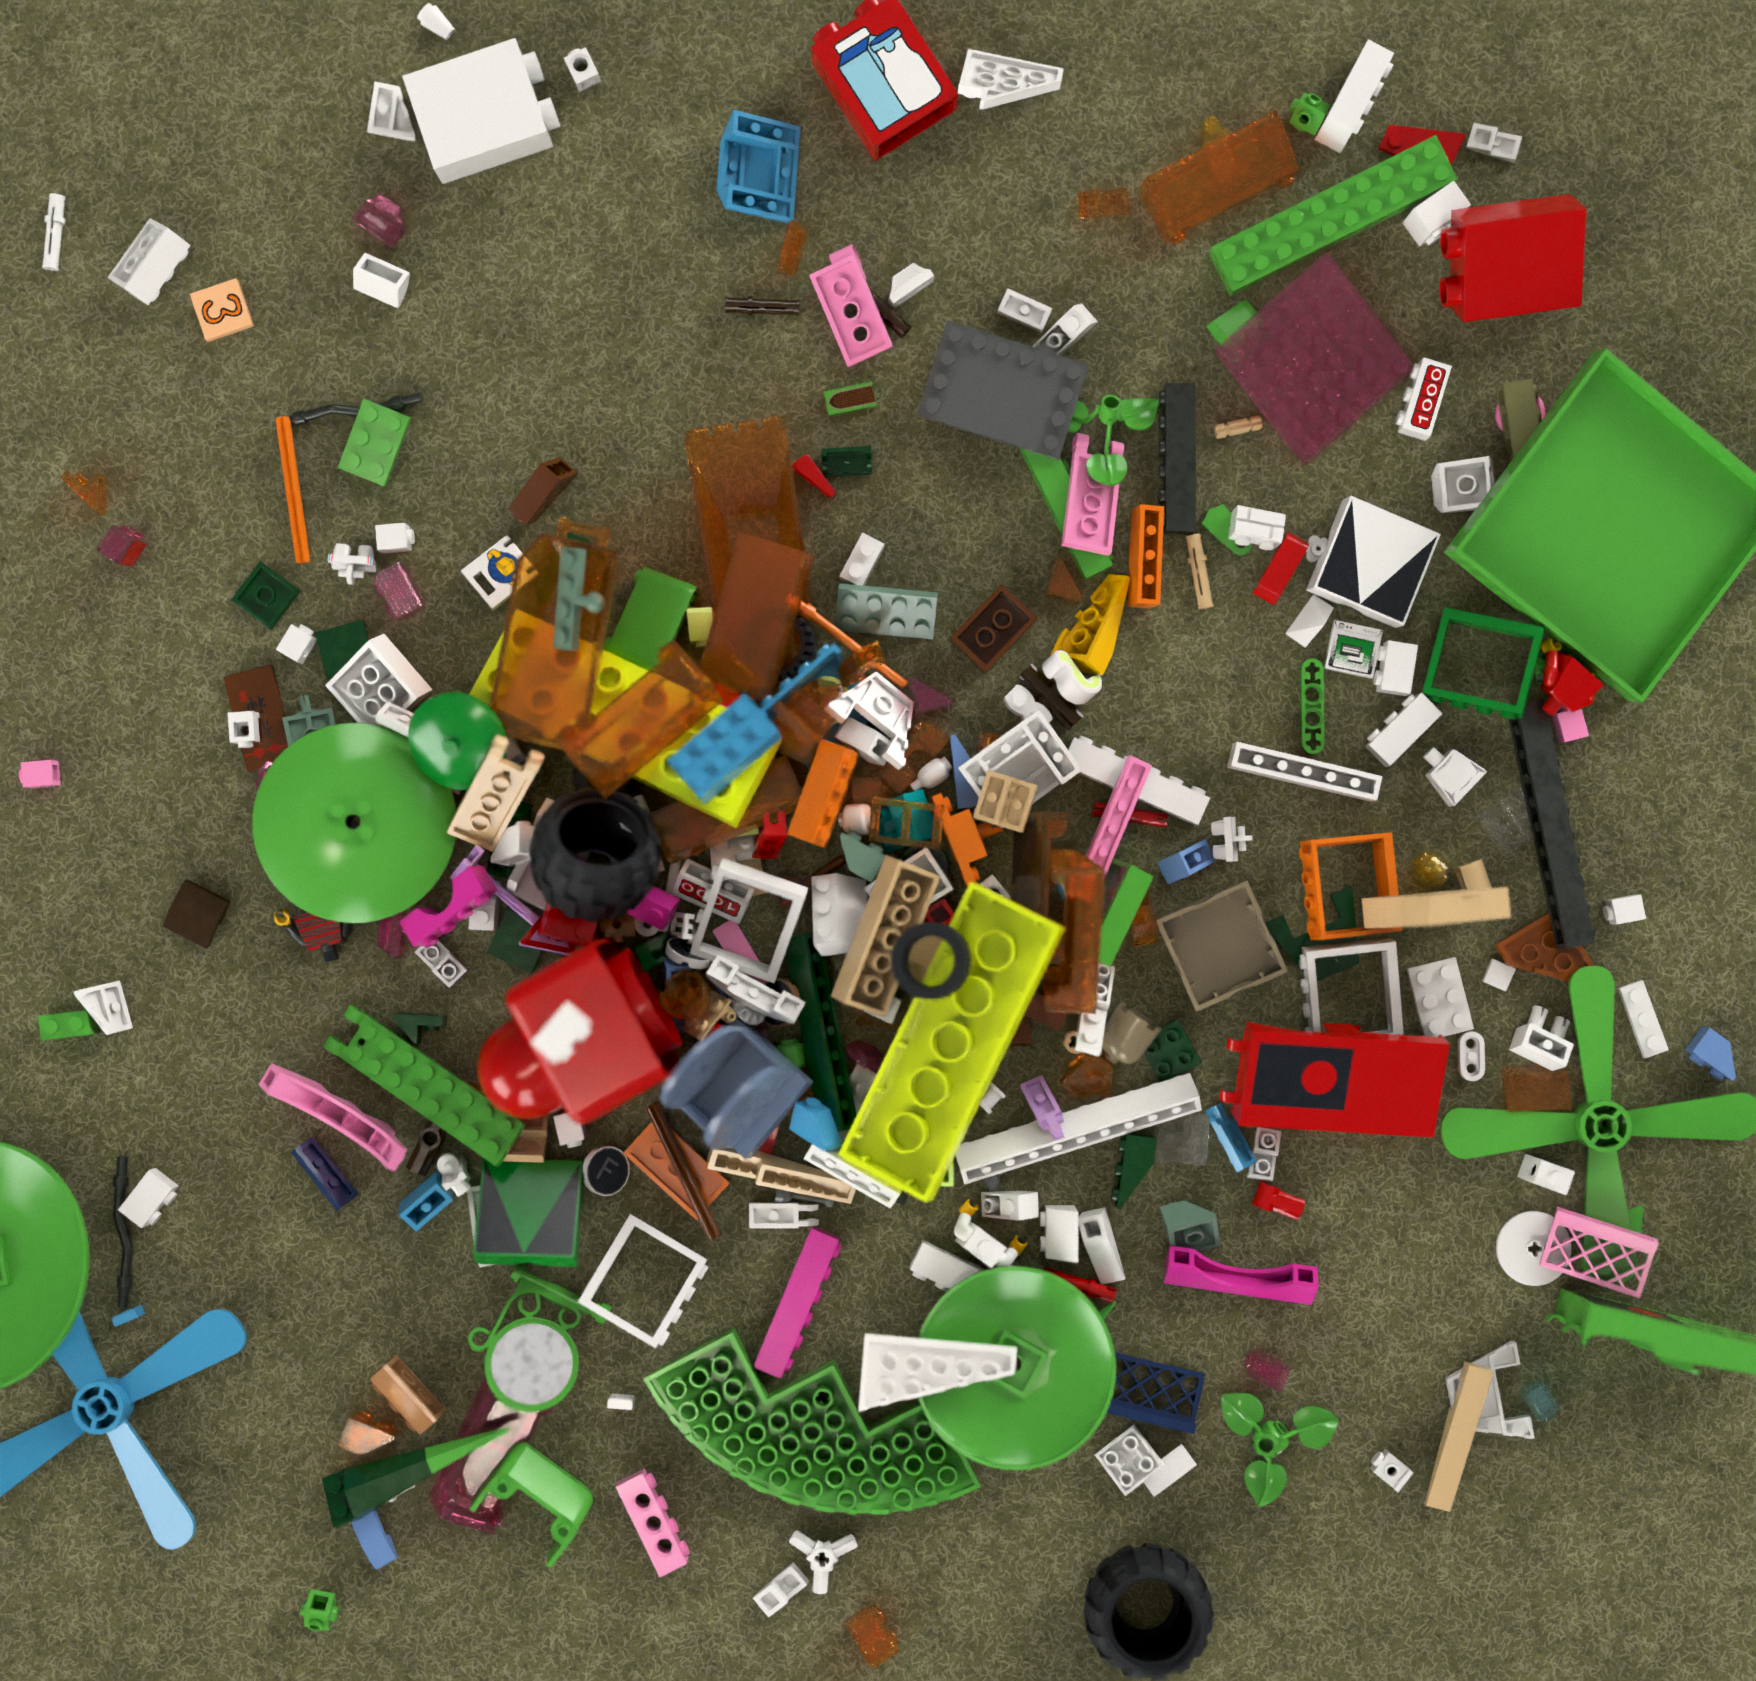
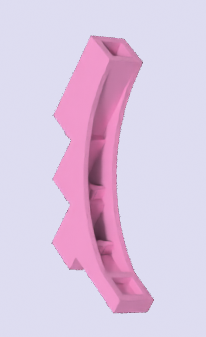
(335, 1111)

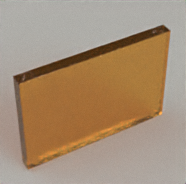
(1536, 1089)

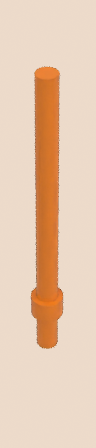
(809, 612)

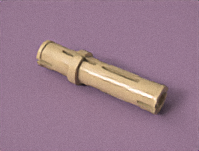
(1199, 571)

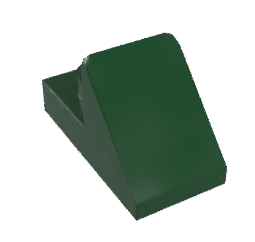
(412, 1024)

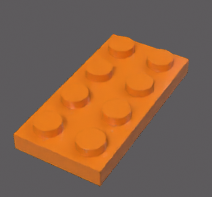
(653, 1160)

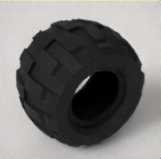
(592, 823)
(1157, 1650)

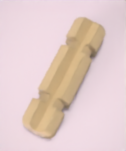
(1238, 427)

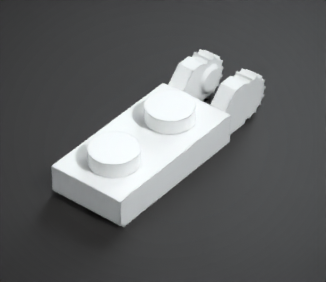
(780, 1215)

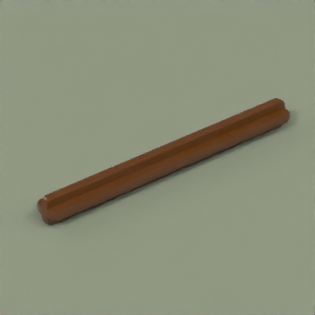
(683, 1171)

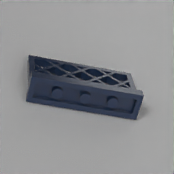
(1153, 1415)

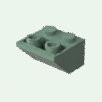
(861, 859)

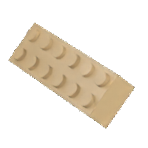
(895, 904)

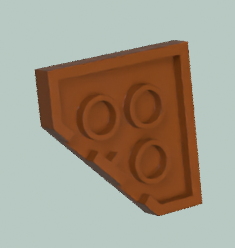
(1535, 951)

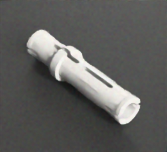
(53, 231)

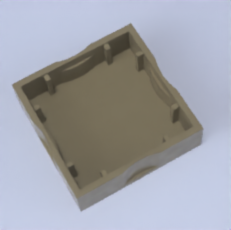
(1221, 945)

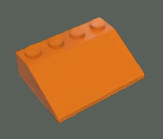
(823, 794)

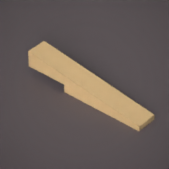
(781, 1174)
(1458, 1435)

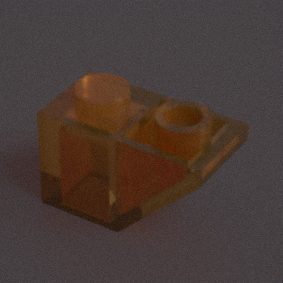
(1144, 925)
(365, 1435)

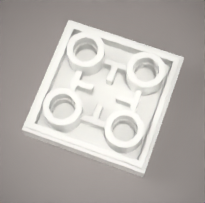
(1129, 1460)

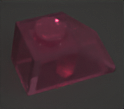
(1267, 1369)

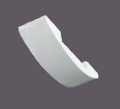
(752, 993)

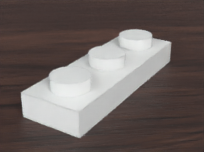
(1643, 1019)

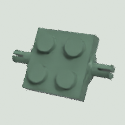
(306, 721)

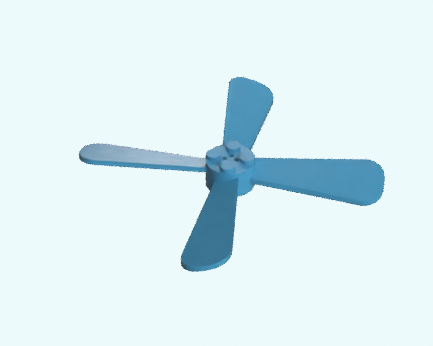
(200, 1345)

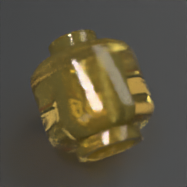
(1431, 868)

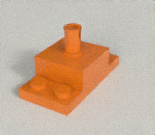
(965, 838)

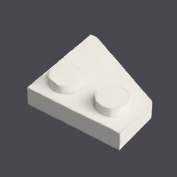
(389, 113)
(106, 1006)

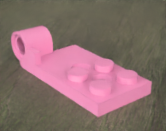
(844, 285)

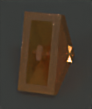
(1062, 585)

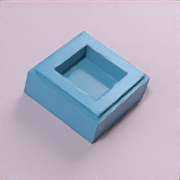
(128, 1315)

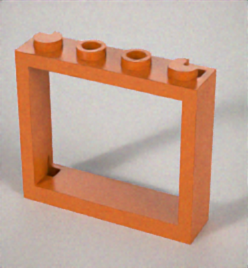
(1385, 880)

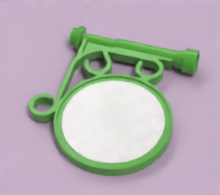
(533, 1359)

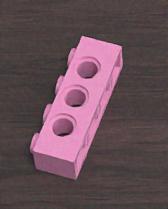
(664, 1559)

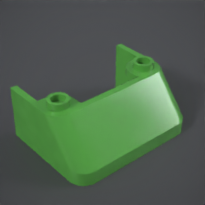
(546, 1484)

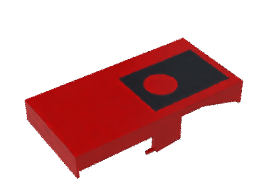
(1338, 1080)

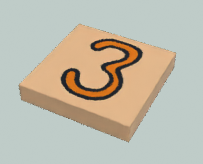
(222, 310)

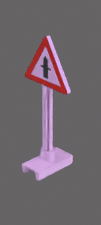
(531, 938)

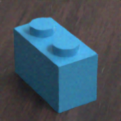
(425, 1202)

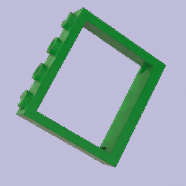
(1491, 624)

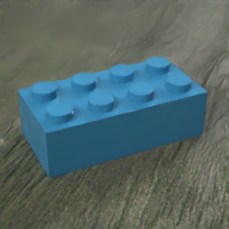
(724, 749)

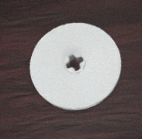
(1520, 1234)

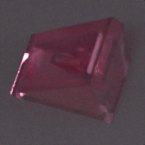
(926, 698)

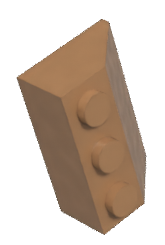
(407, 1395)

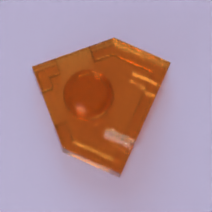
(1088, 1076)

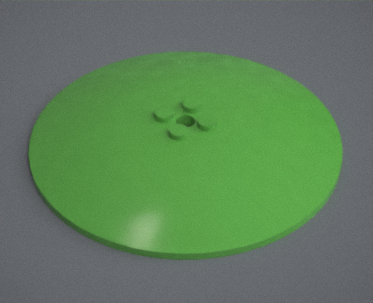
(40, 1262)

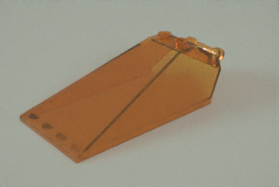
(543, 686)

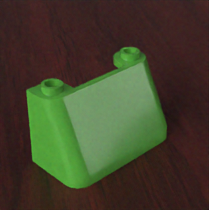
(651, 617)

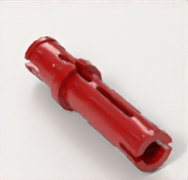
(1138, 816)
(1089, 1288)

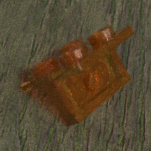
(802, 722)

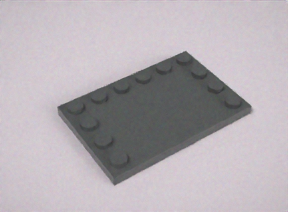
(1002, 390)

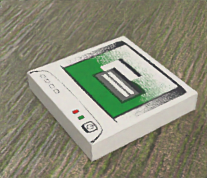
(1353, 649)

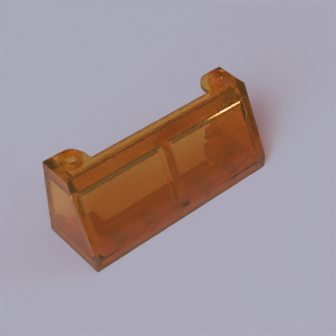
(1219, 177)
(641, 720)
(1075, 982)

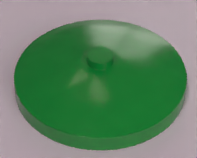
(452, 737)

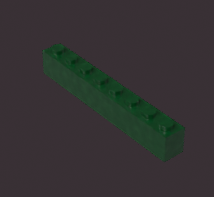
(821, 1030)

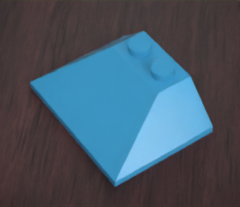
(758, 166)

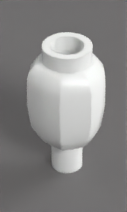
(932, 774)

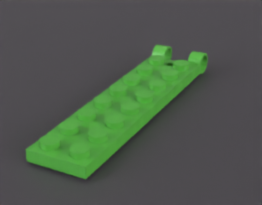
(428, 1087)

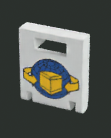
(498, 568)

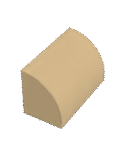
(1472, 875)

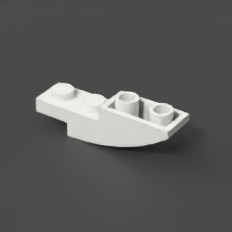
(1091, 1026)

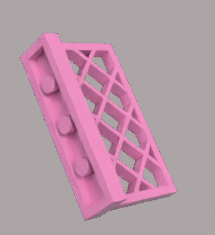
(1605, 1231)

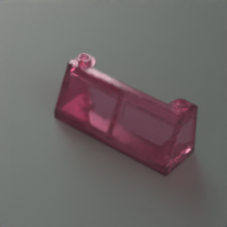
(462, 1479)

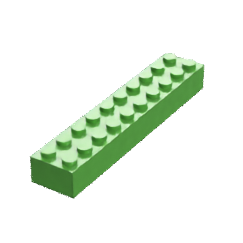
(1332, 216)

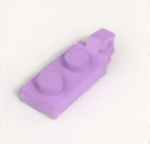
(1043, 1105)

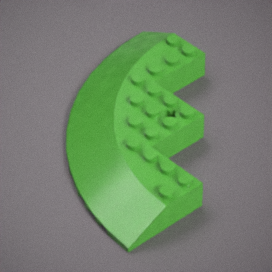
(805, 1445)

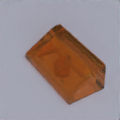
(792, 249)

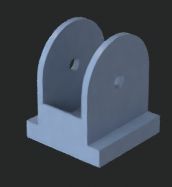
(735, 1088)

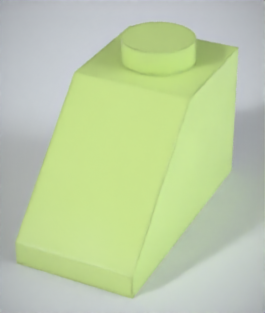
(699, 625)

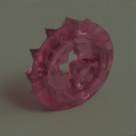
(865, 1055)

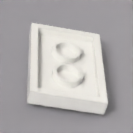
(1440, 998)

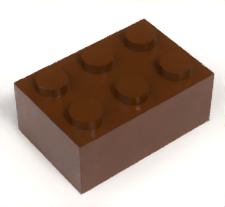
(993, 629)

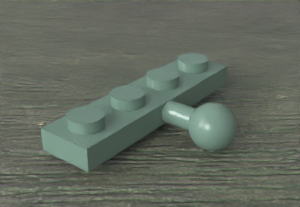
(571, 599)

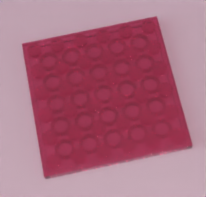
(1315, 358)

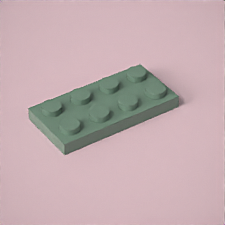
(886, 611)

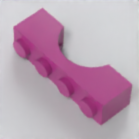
(470, 890)

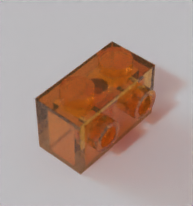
(872, 1636)

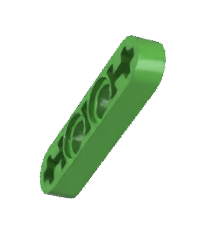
(1308, 706)

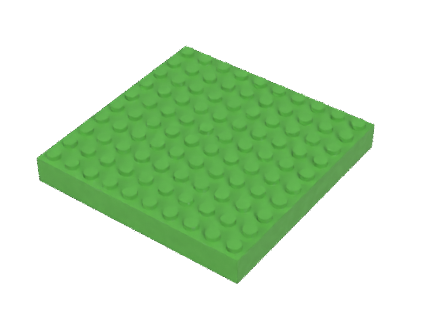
(1614, 526)

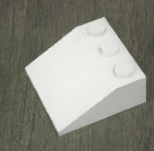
(377, 676)

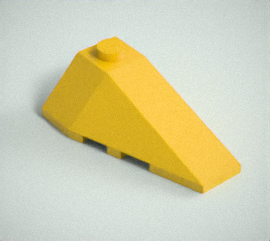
(1095, 634)

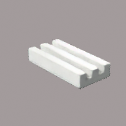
(685, 925)

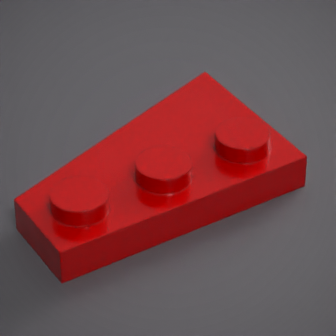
(1402, 138)

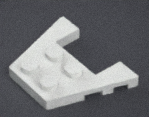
(883, 707)
(1492, 1414)

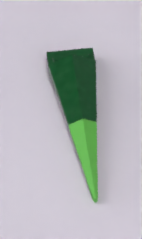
(368, 1486)

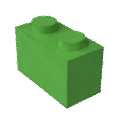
(67, 1025)

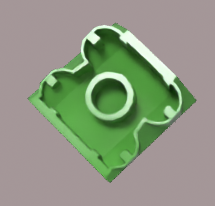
(1230, 321)

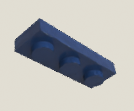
(324, 1173)

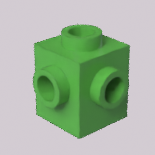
(1308, 113)
(320, 1610)

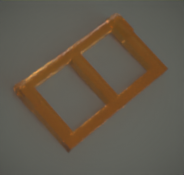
(938, 809)

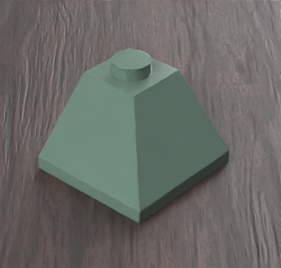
(1190, 1226)

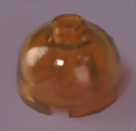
(685, 995)

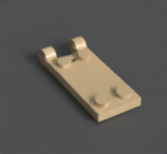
(493, 796)

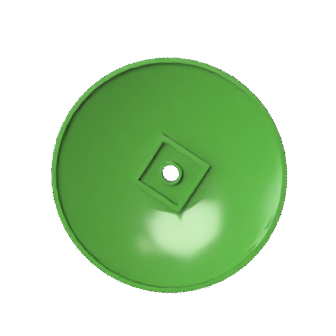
(343, 870)
(1063, 1374)

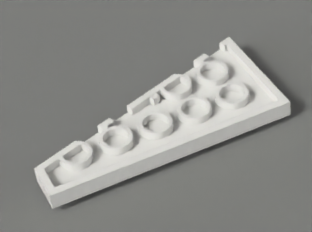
(916, 1367)

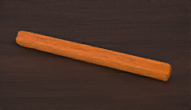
(292, 489)

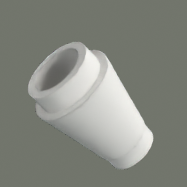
(435, 21)

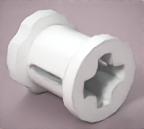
(991, 1097)

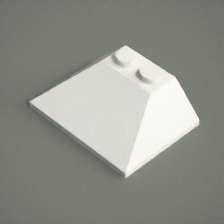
(1026, 753)

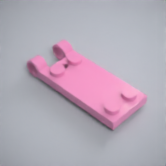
(1089, 504)

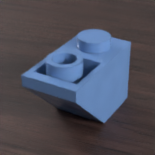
(1714, 1052)

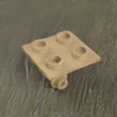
(717, 1009)

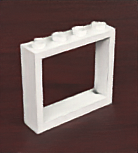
(759, 880)
(1390, 974)
(684, 1294)

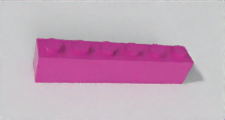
(796, 1302)

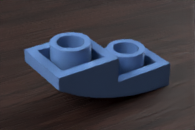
(374, 1541)

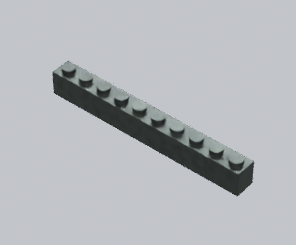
(1551, 828)

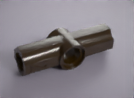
(1049, 696)
(425, 1151)

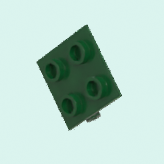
(1171, 1052)

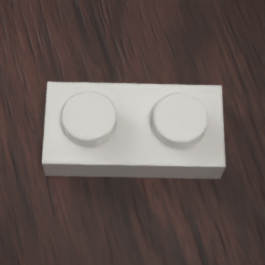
(1024, 310)

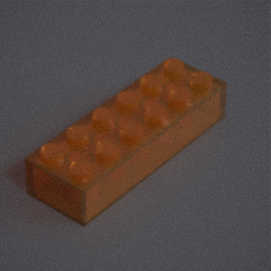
(689, 831)

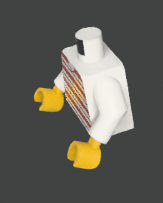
(981, 1243)

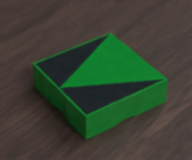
(529, 1213)

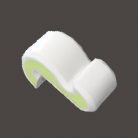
(1069, 679)

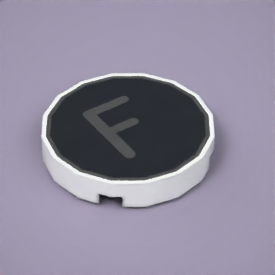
(678, 951)
(605, 1170)

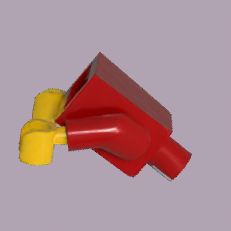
(1566, 681)

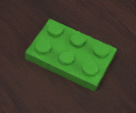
(374, 442)

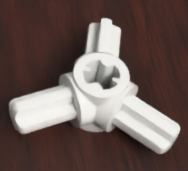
(831, 1550)

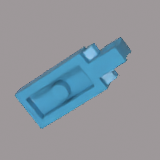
(1231, 1138)

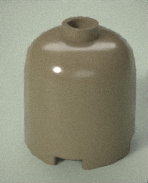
(1127, 1035)

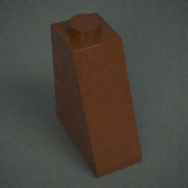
(542, 490)

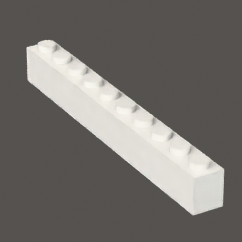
(1080, 1128)

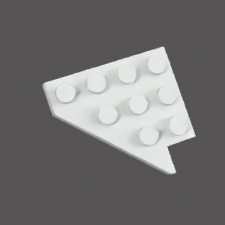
(1005, 79)

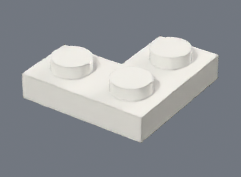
(734, 849)

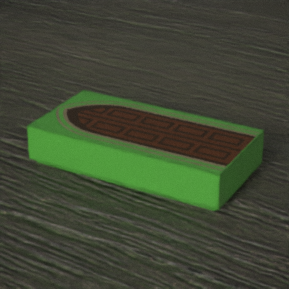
(850, 399)

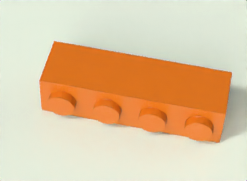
(1145, 556)

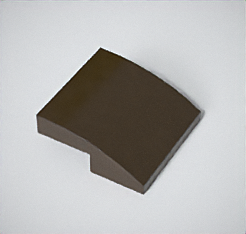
(196, 913)

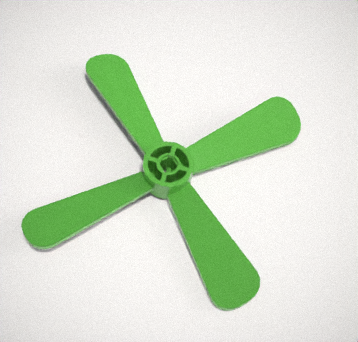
(1487, 1132)

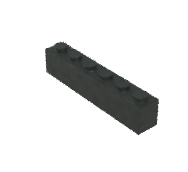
(1178, 457)

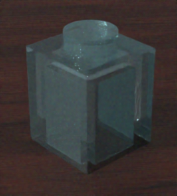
(1539, 1400)

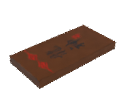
(259, 692)

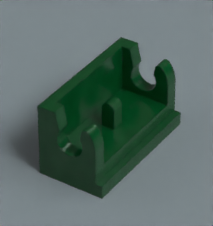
(846, 461)
(650, 950)

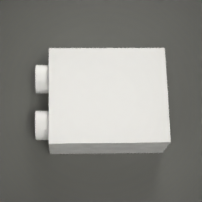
(481, 110)

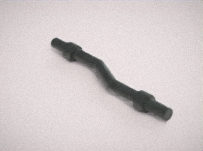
(396, 403)
(124, 1281)

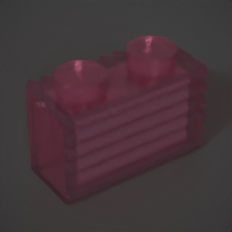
(398, 592)

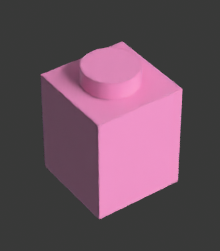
(1569, 725)
(39, 774)

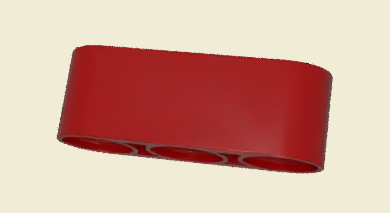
(1281, 568)

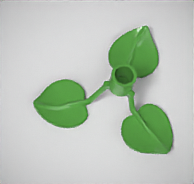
(1137, 415)
(1265, 1479)

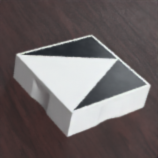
(1373, 562)

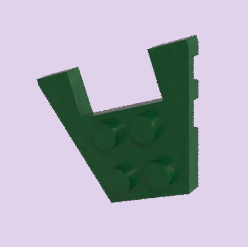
(1325, 966)

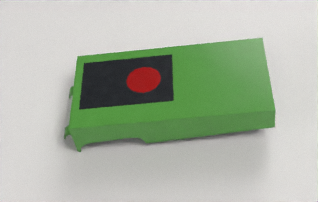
(1670, 1337)

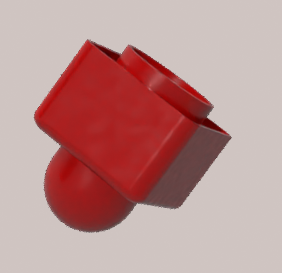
(617, 1061)

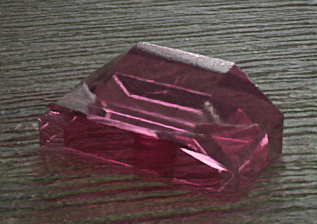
(381, 220)
(392, 935)

